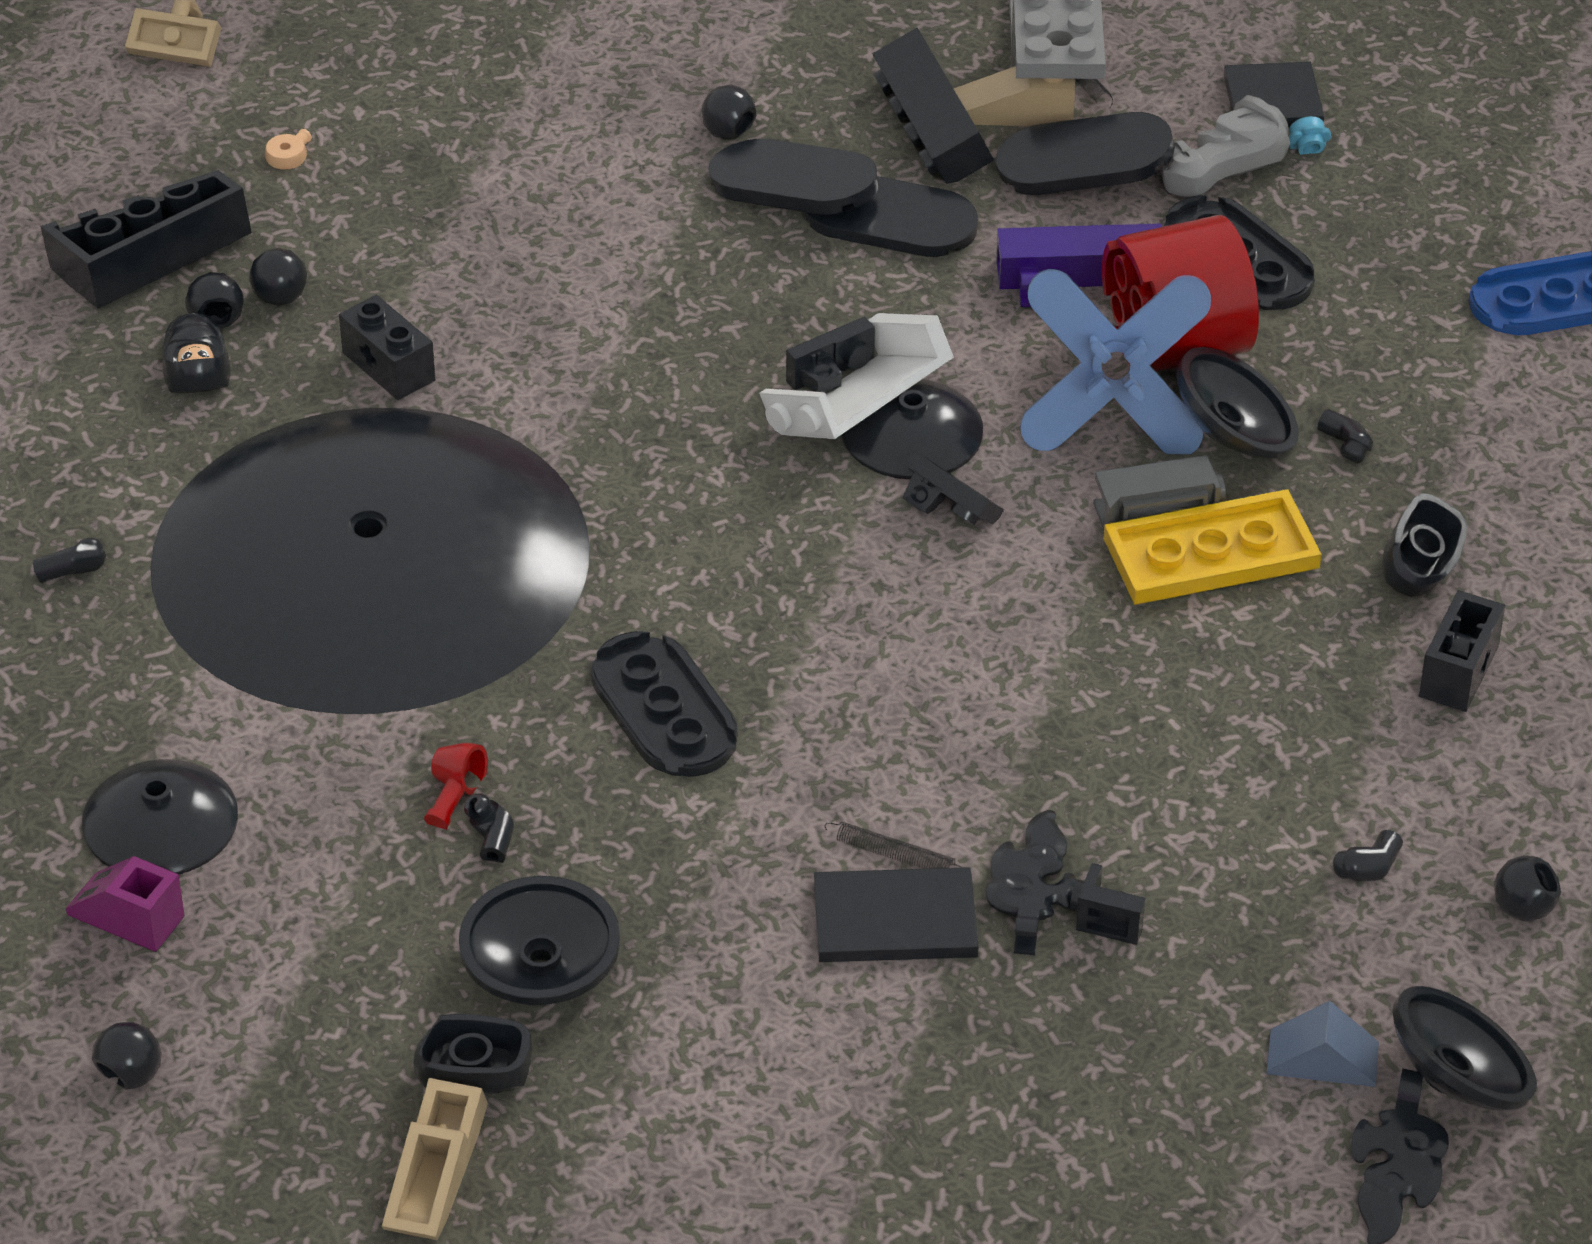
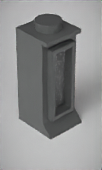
(1157, 489)

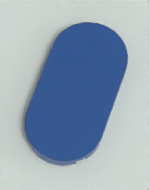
(1535, 295)

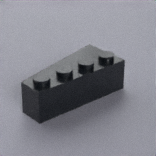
(147, 238)

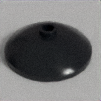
(1236, 404)
(923, 420)
(162, 814)
(537, 921)
(1462, 1050)

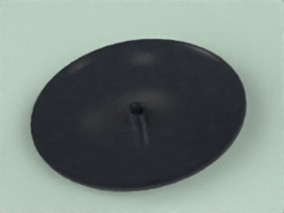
(370, 560)

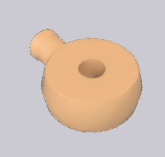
(287, 150)

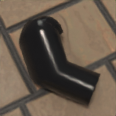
(1348, 430)
(78, 559)
(492, 823)
(1369, 862)

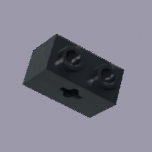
(397, 354)
(1461, 650)

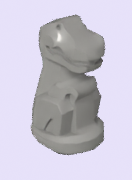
(1241, 142)

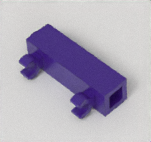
(1070, 249)

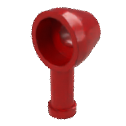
(450, 767)

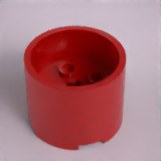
(1207, 248)

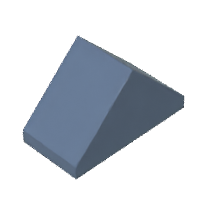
(1323, 1047)

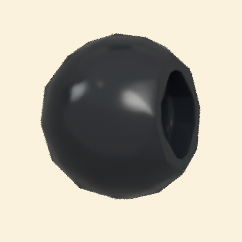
(728, 111)
(278, 276)
(215, 297)
(1527, 888)
(127, 1053)

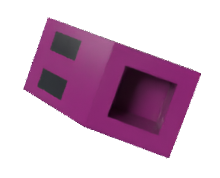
(131, 902)

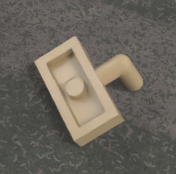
(174, 35)

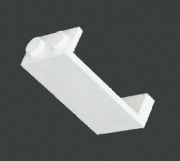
(907, 352)

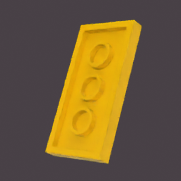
(1211, 546)

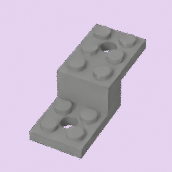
(1057, 39)

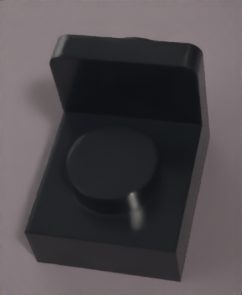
(1105, 910)

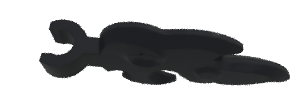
(1018, 879)
(1413, 1162)

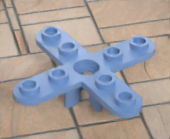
(1092, 340)

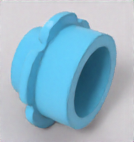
(1309, 135)

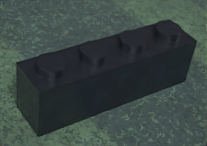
(932, 107)

